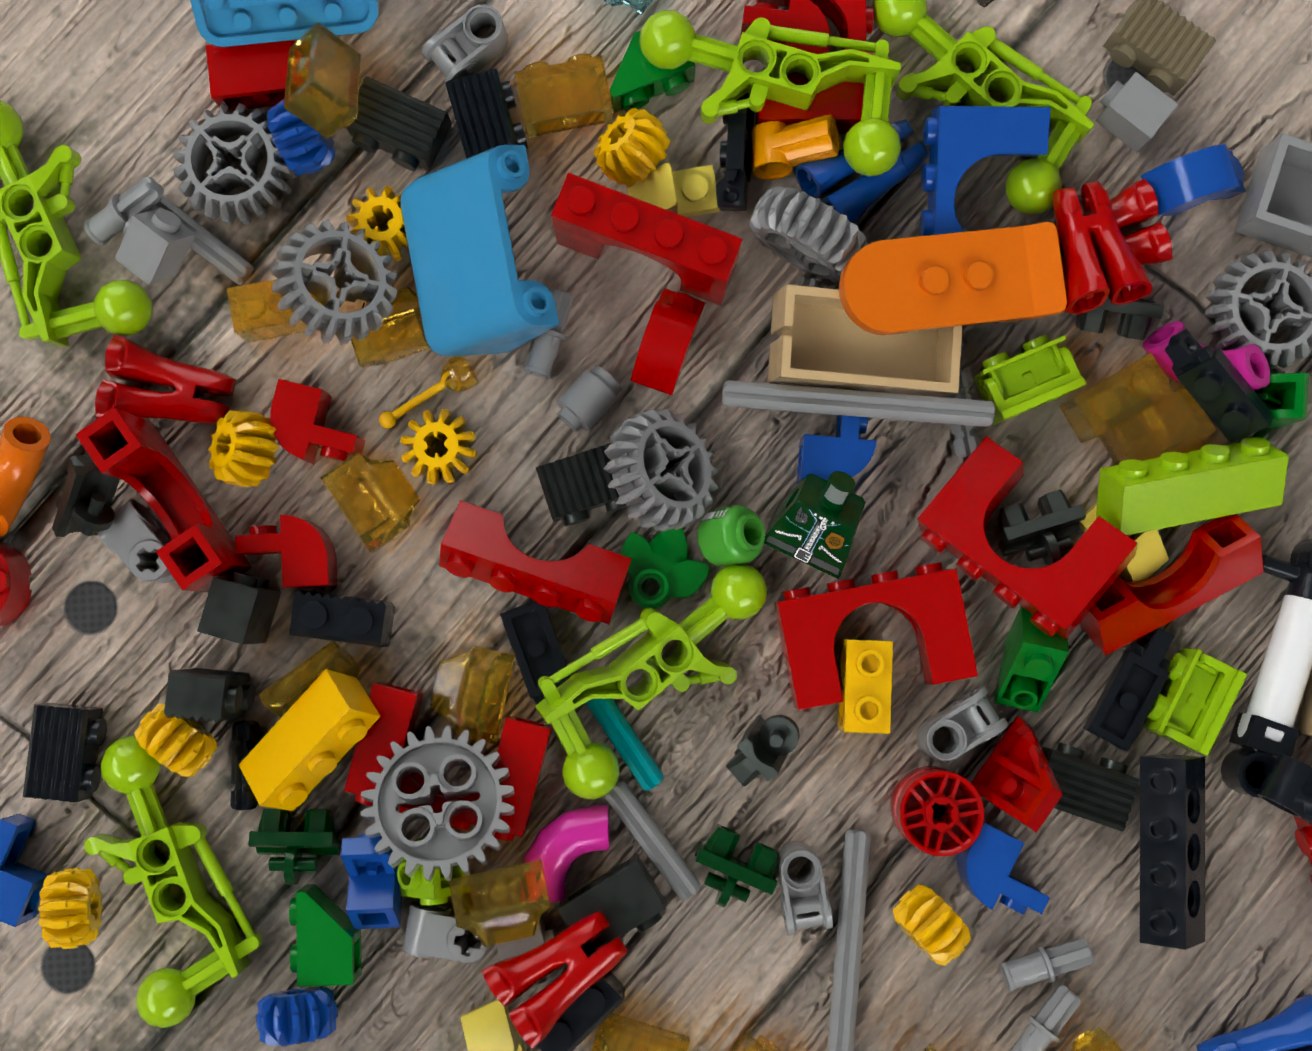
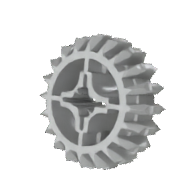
(222, 177)
(806, 232)
(367, 282)
(1280, 283)
(661, 470)

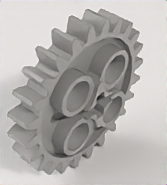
(442, 846)

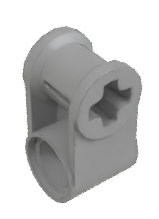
(463, 46)
(135, 539)
(969, 723)
(803, 896)
(434, 934)

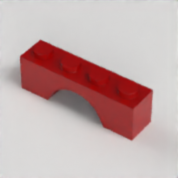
(1213, 563)
(581, 584)

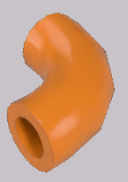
(21, 456)

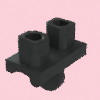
(1134, 320)
(85, 500)
(1044, 535)
(764, 748)

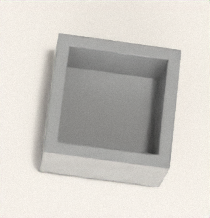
(1280, 196)

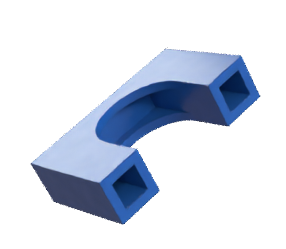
(962, 137)

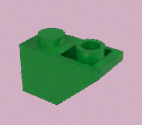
(641, 80)
(1029, 664)
(326, 941)

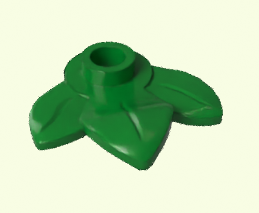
(666, 563)

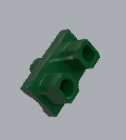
(275, 839)
(756, 872)

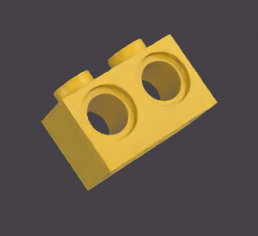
(865, 686)

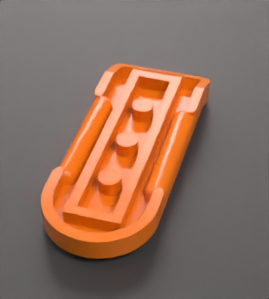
(955, 279)

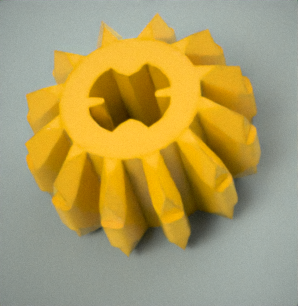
(632, 147)
(369, 218)
(454, 443)
(243, 448)
(175, 742)
(70, 908)
(931, 924)

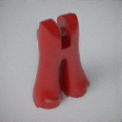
(1132, 207)
(1084, 277)
(135, 363)
(518, 974)

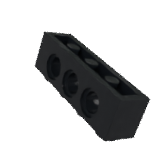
(1172, 850)

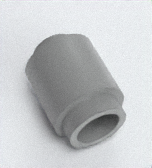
(588, 399)

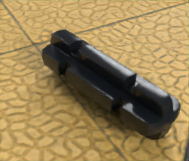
(245, 735)

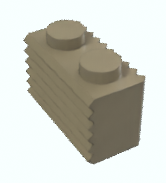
(1159, 44)

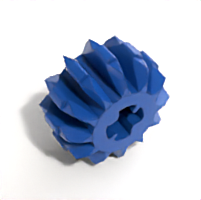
(298, 143)
(296, 1016)

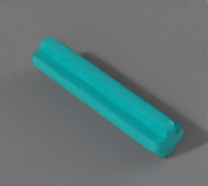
(626, 742)

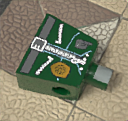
(818, 522)

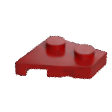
(1019, 777)

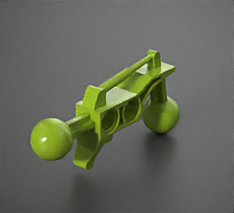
(869, 145)
(1033, 180)
(118, 307)
(592, 767)
(169, 993)

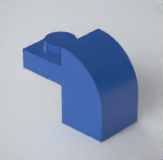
(1196, 178)
(842, 453)
(987, 870)
(18, 882)
(373, 884)

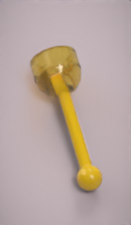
(455, 376)

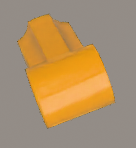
(782, 146)

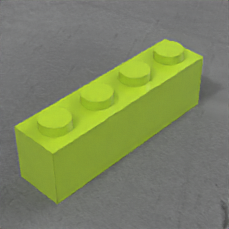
(1192, 485)

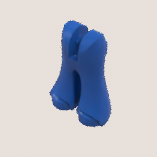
(855, 198)
(1279, 1033)

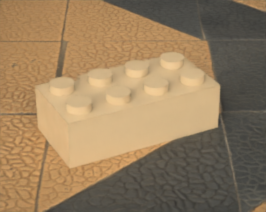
(828, 350)

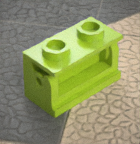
(1029, 378)
(1194, 700)

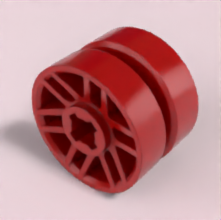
(959, 807)

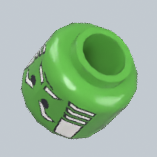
(730, 535)

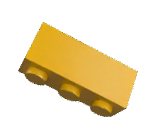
(309, 741)

